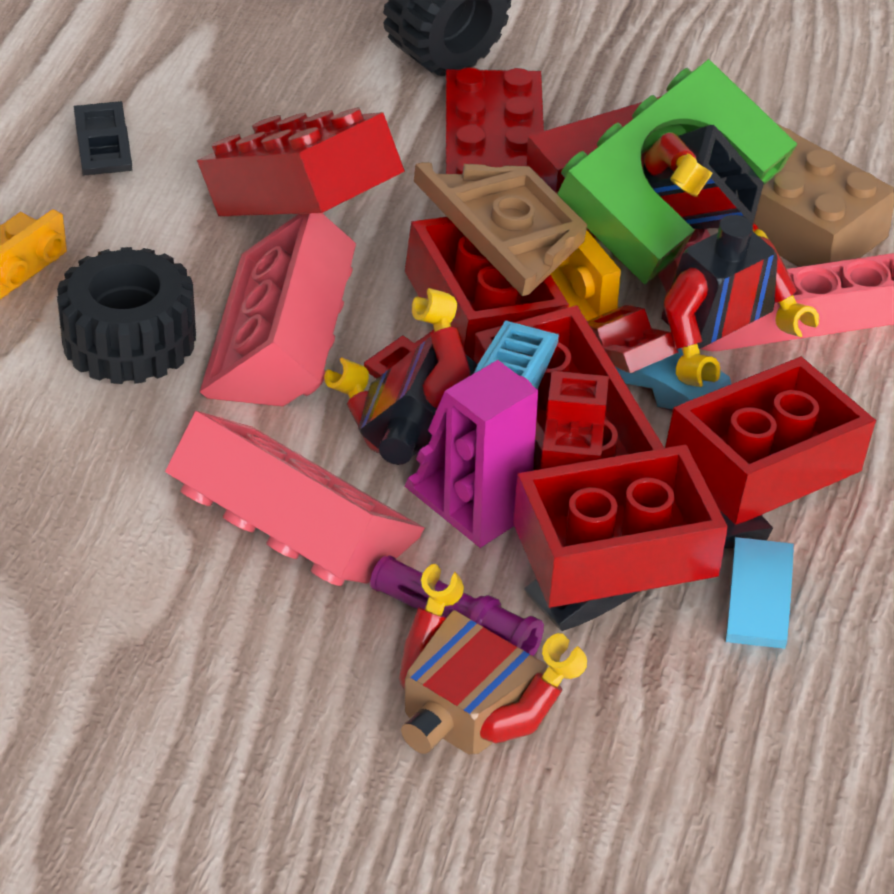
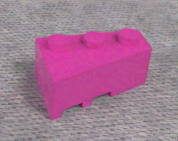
(476, 450)

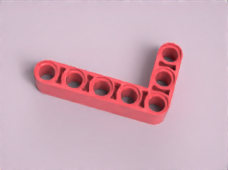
(844, 293)

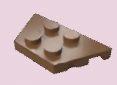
(508, 218)

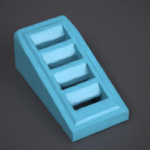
(522, 340)

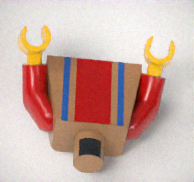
(471, 682)

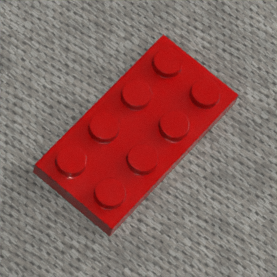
(491, 116)

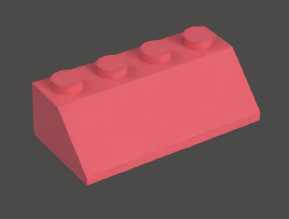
(281, 314)
(288, 499)

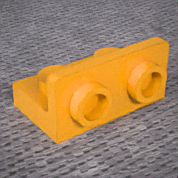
(29, 247)
(589, 279)

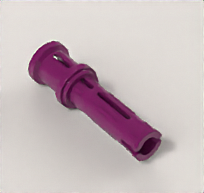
(405, 585)

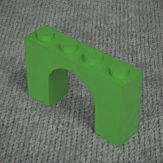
(609, 183)

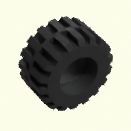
(445, 31)
(127, 315)

